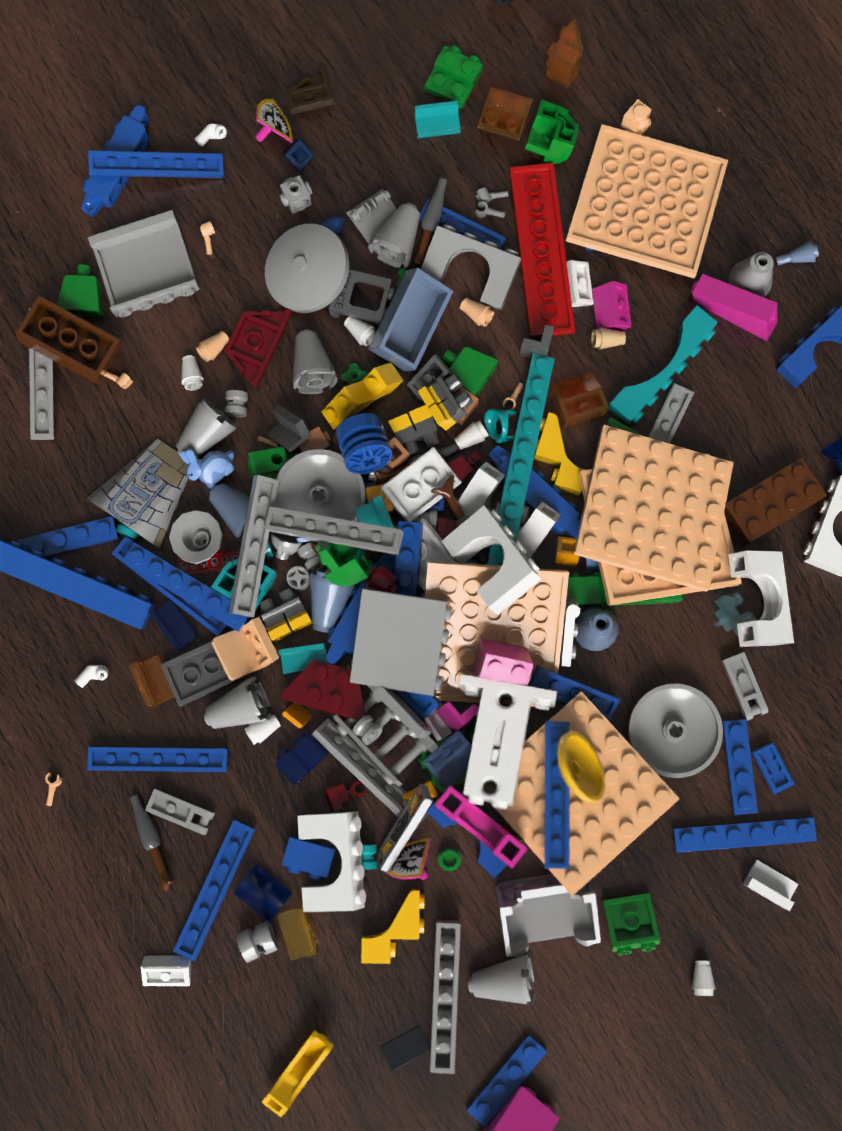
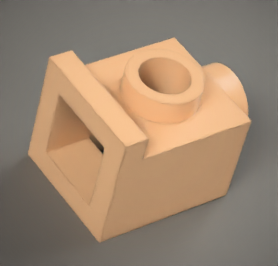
(637, 118)

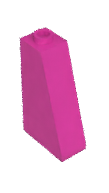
(736, 305)

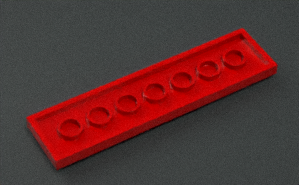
(542, 249)

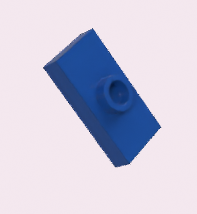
(772, 767)

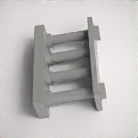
(389, 776)

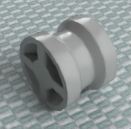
(298, 573)
(367, 729)

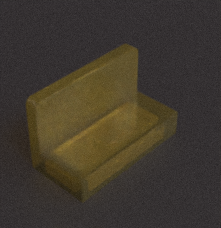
(297, 933)

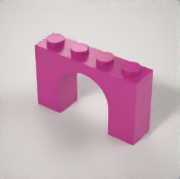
(481, 826)

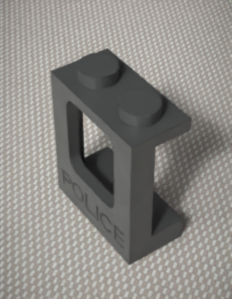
(342, 305)

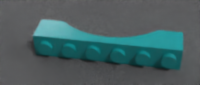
(632, 399)

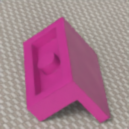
(611, 306)
(453, 719)

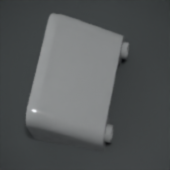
(544, 910)

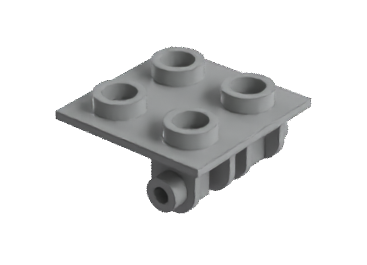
(372, 214)

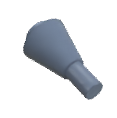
(802, 254)

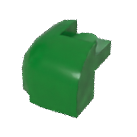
(552, 133)
(345, 563)

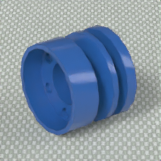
(363, 443)

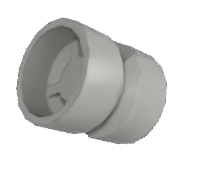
(256, 941)

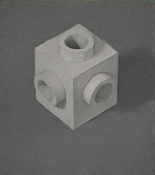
(295, 194)

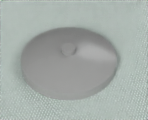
(307, 268)
(320, 486)
(675, 730)

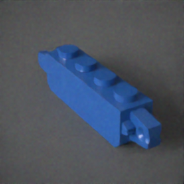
(128, 137)
(540, 491)
(344, 634)

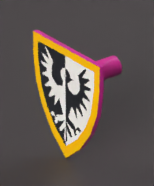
(273, 120)
(411, 861)

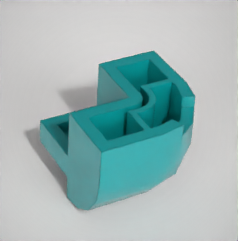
(225, 581)

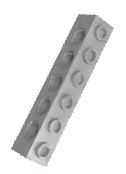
(445, 996)

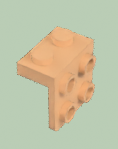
(245, 650)

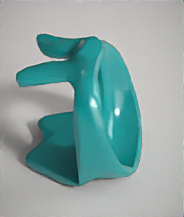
(490, 420)

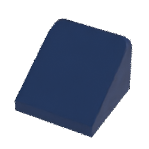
(297, 154)

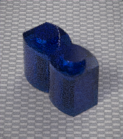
(301, 759)

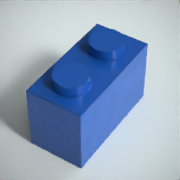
(308, 857)

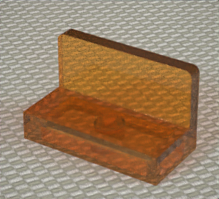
(151, 681)

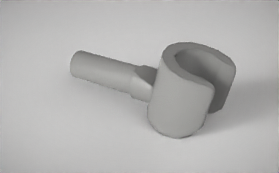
(483, 195)
(481, 214)

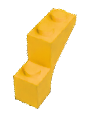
(357, 396)
(552, 451)
(404, 926)
(297, 1073)

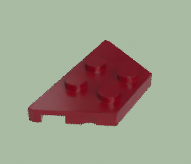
(256, 341)
(327, 689)

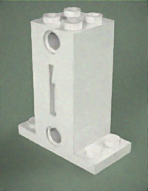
(499, 737)

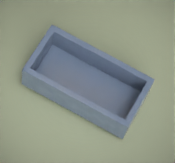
(411, 319)

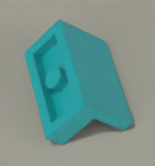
(437, 119)
(374, 513)
(298, 658)

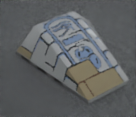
(145, 491)

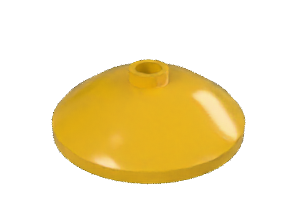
(580, 767)

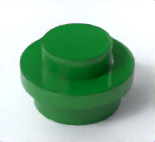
(449, 859)

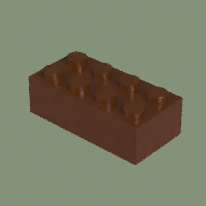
(68, 340)
(773, 501)

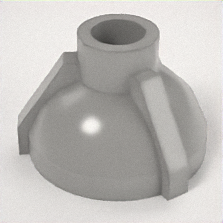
(285, 545)

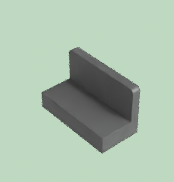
(531, 346)
(290, 431)

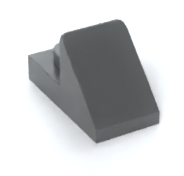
(428, 375)

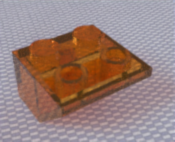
(565, 55)
(505, 113)
(579, 400)

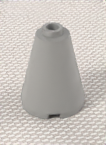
(397, 237)
(753, 274)
(311, 364)
(204, 428)
(240, 706)
(505, 981)

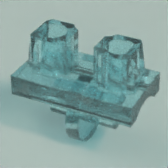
(728, 614)

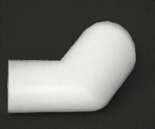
(211, 131)
(96, 672)

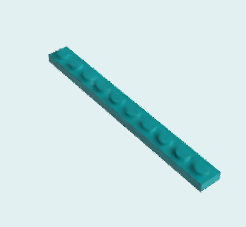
(523, 449)

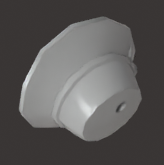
(191, 533)

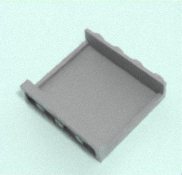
(144, 264)
(400, 641)

